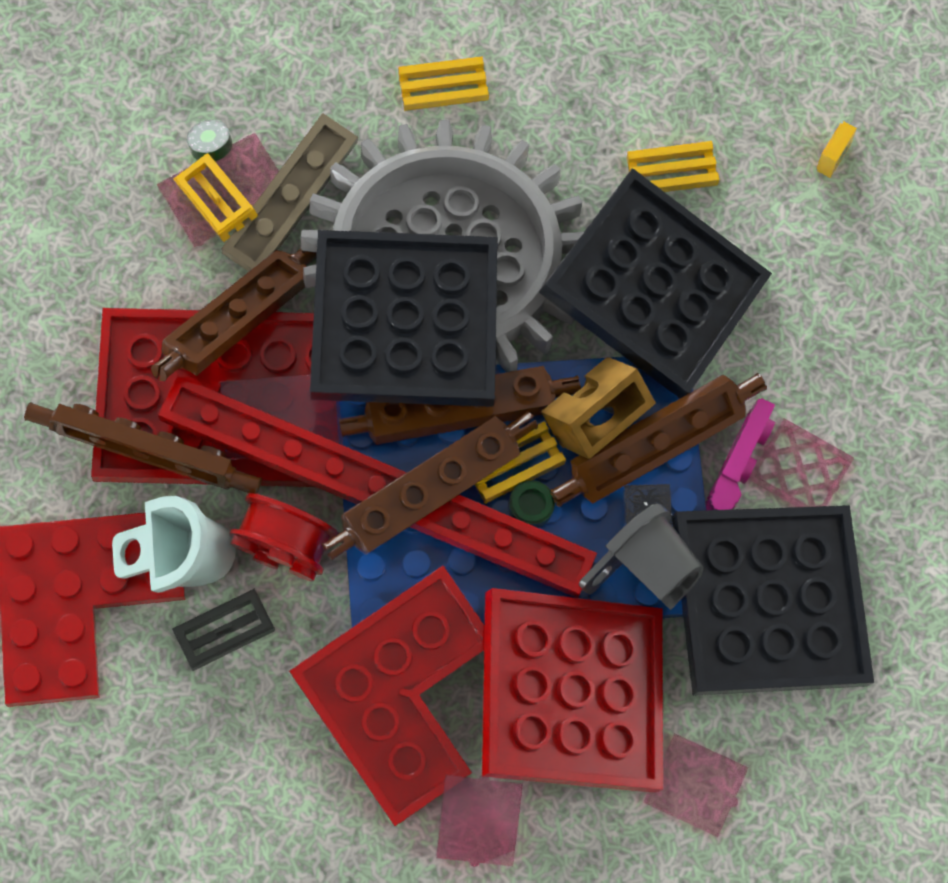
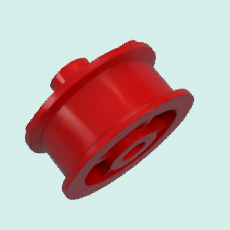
(283, 536)

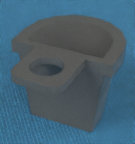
(652, 554)

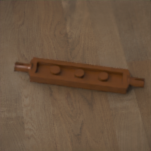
(233, 313)
(515, 395)
(659, 438)
(128, 440)
(430, 485)

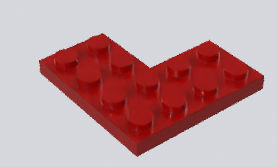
(48, 596)
(371, 687)

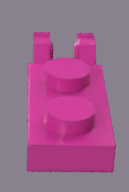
(738, 463)

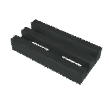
(230, 645)

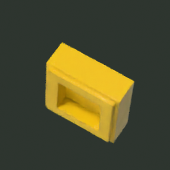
(836, 149)

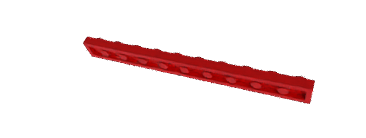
(358, 476)

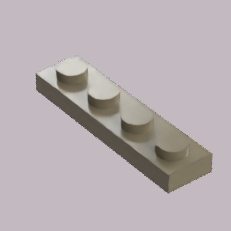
(290, 193)

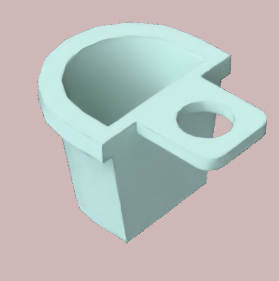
(176, 546)

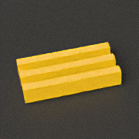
(442, 68)
(706, 148)
(233, 220)
(547, 445)

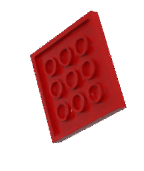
(572, 691)

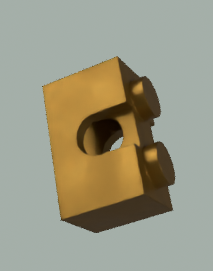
(607, 387)

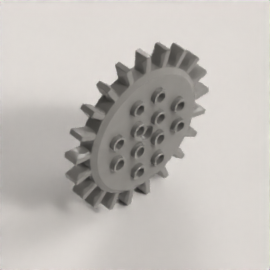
(466, 186)

